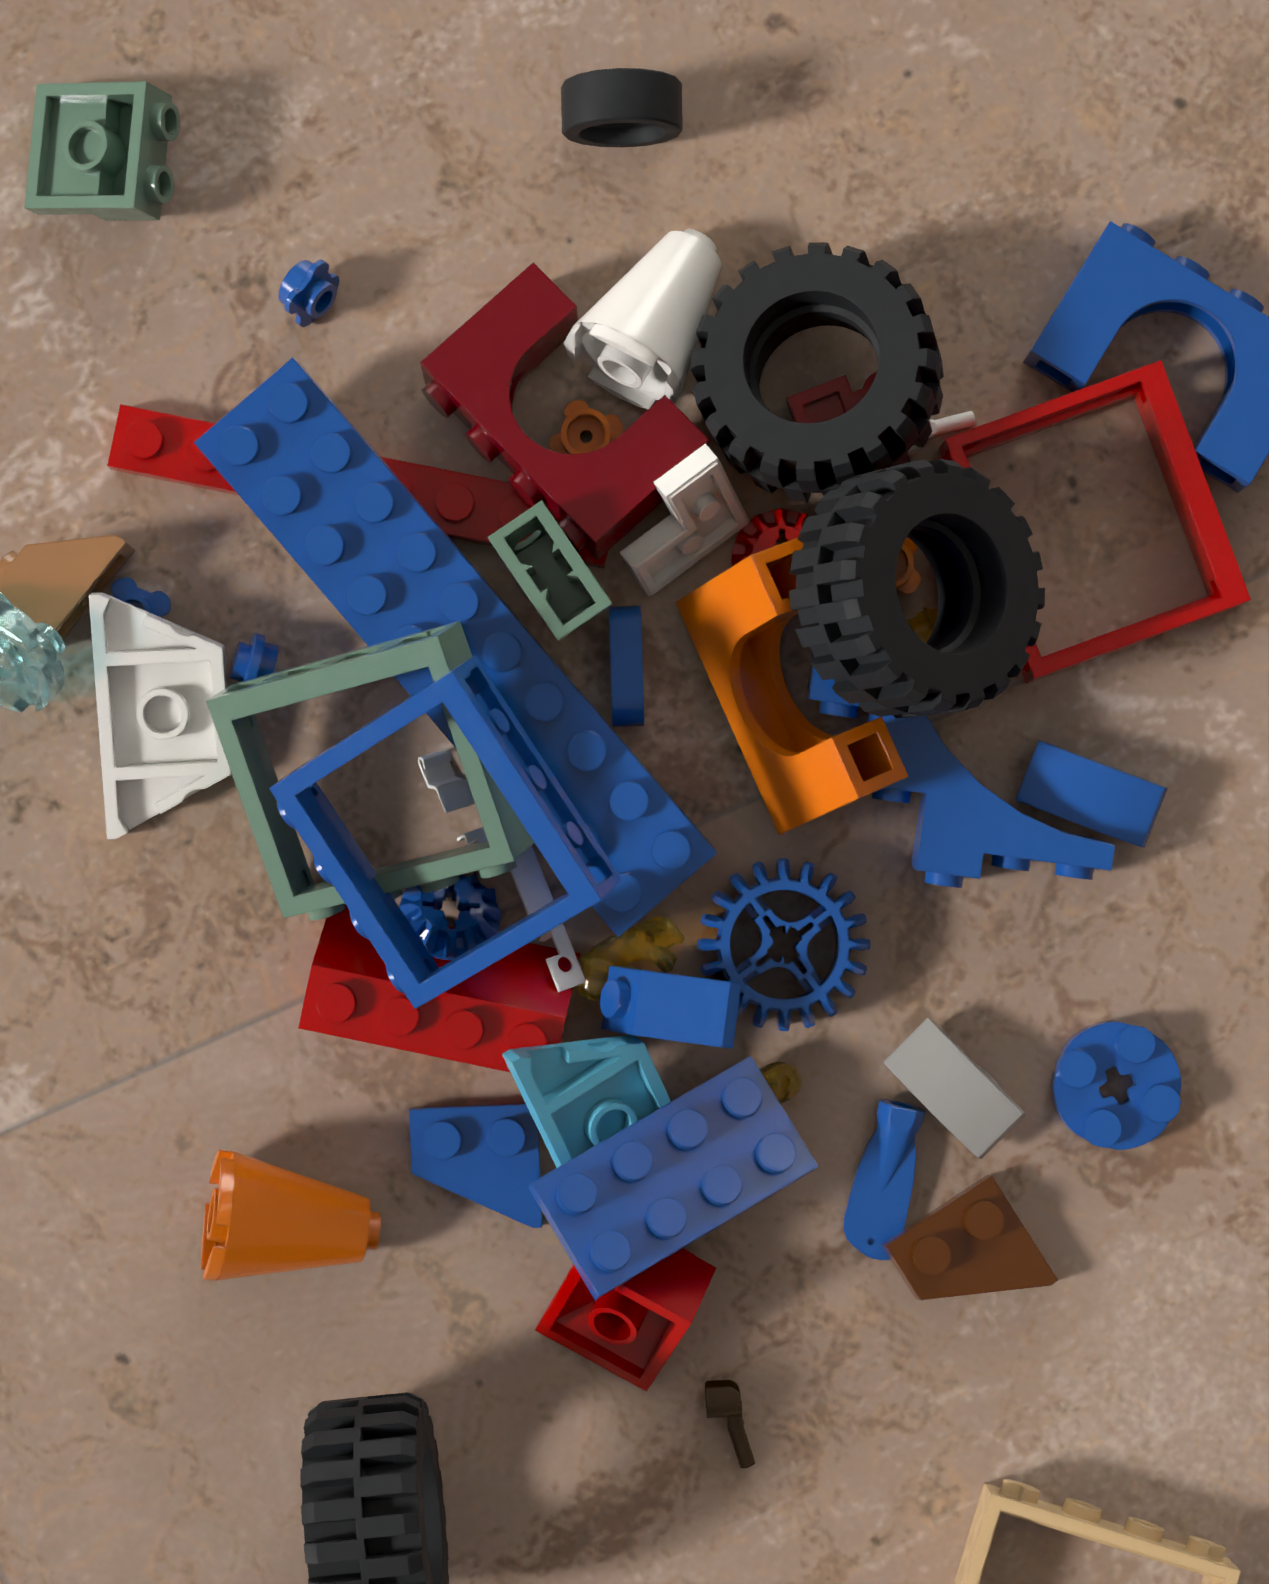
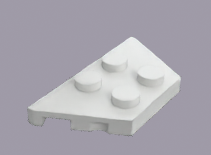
(153, 711)

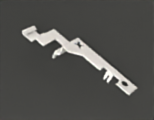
(528, 876)

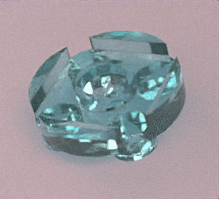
(28, 660)

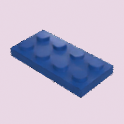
(672, 1177)

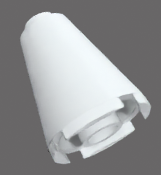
(648, 321)

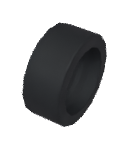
(621, 107)

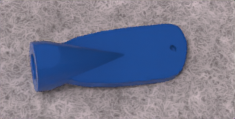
(883, 1179)

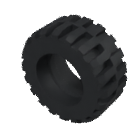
(802, 295)
(981, 577)
(373, 1493)

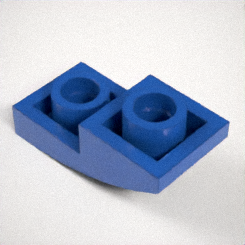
(1091, 794)

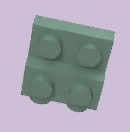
(101, 150)

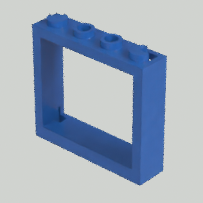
(523, 782)

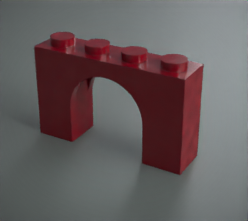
(477, 377)

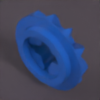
(476, 921)

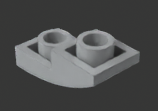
(954, 1088)

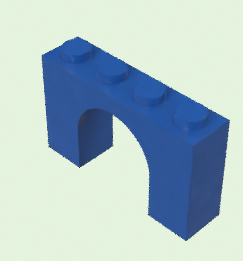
(1132, 279)

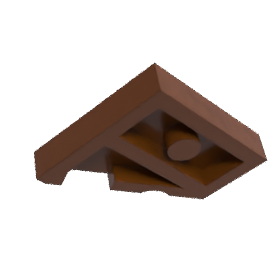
(969, 1248)

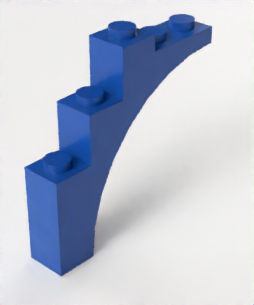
(961, 816)

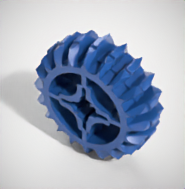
(828, 911)

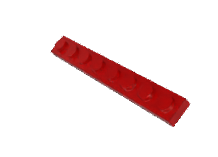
(460, 503)

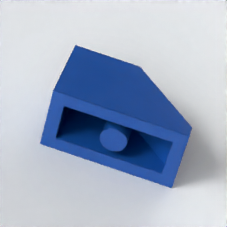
(670, 1006)

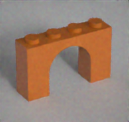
(796, 766)

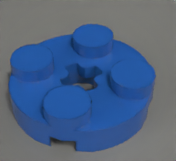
(1102, 1119)

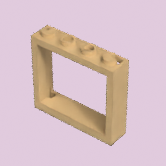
(1085, 1522)

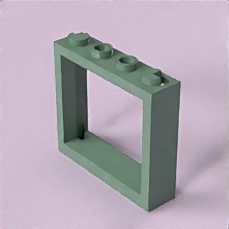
(253, 772)

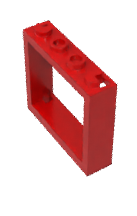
(1185, 485)

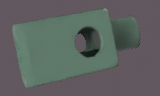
(549, 571)

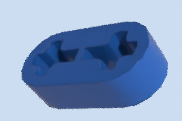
(626, 666)

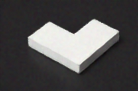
(700, 519)

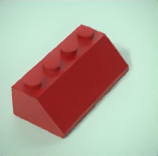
(471, 1023)

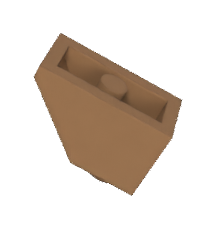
(56, 577)

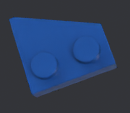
(480, 1155)

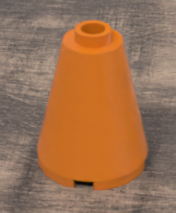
(280, 1221)

